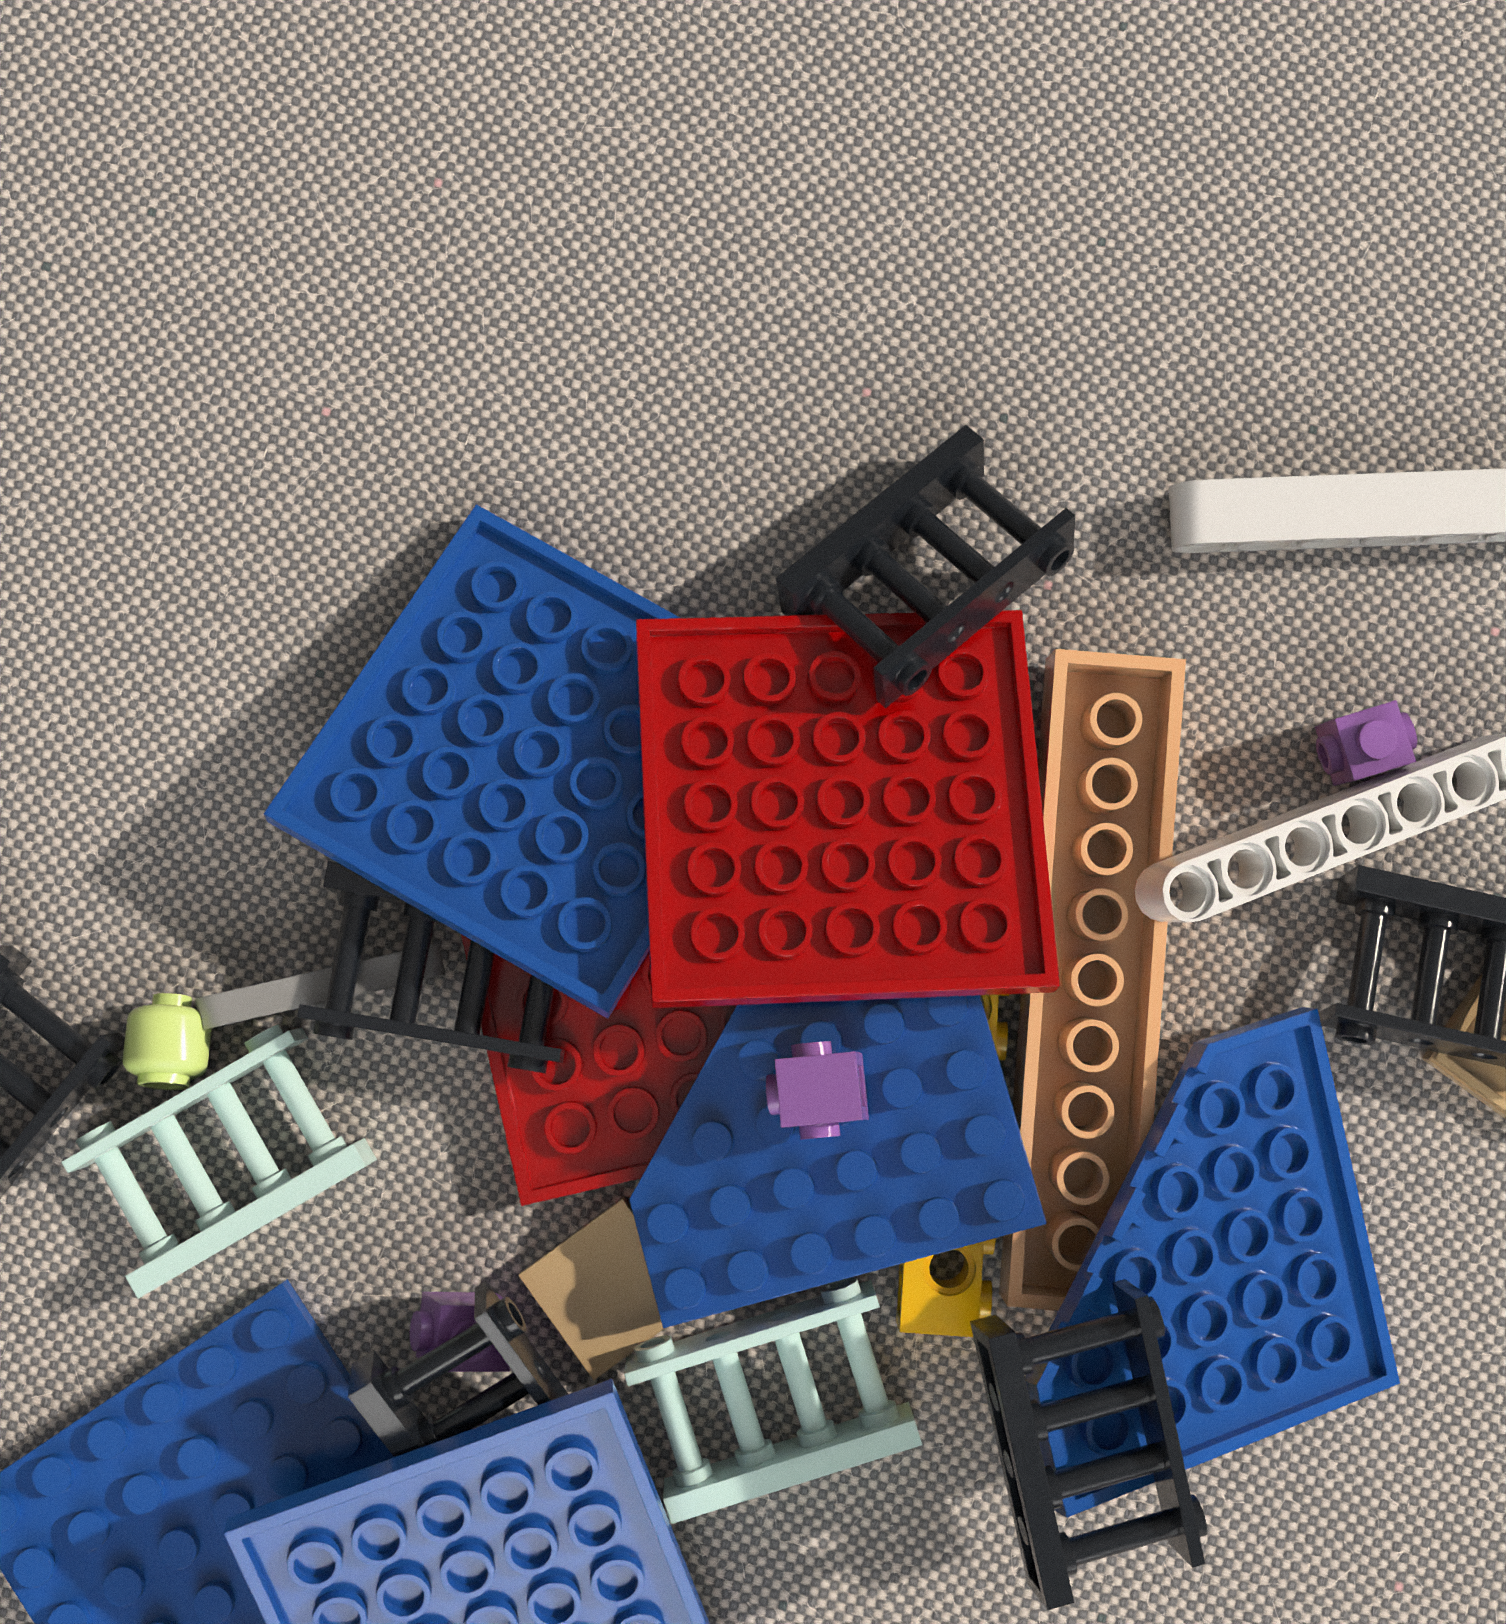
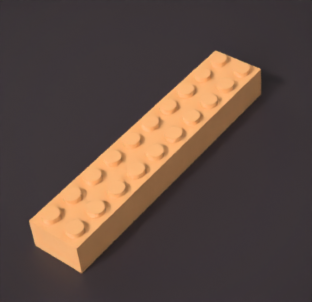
(1095, 1041)

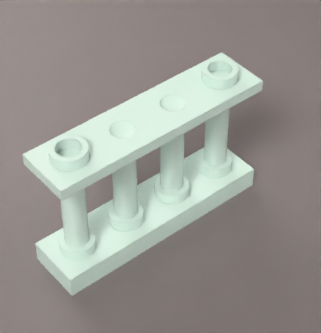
(218, 1221)
(758, 1463)

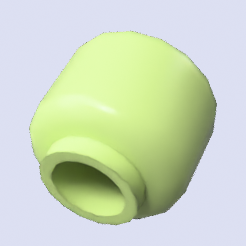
(166, 1043)

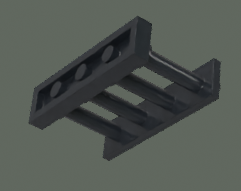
(910, 510)
(1439, 913)
(336, 1020)
(93, 1068)
(387, 1397)
(1023, 1424)

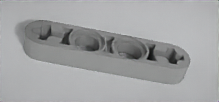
(303, 989)

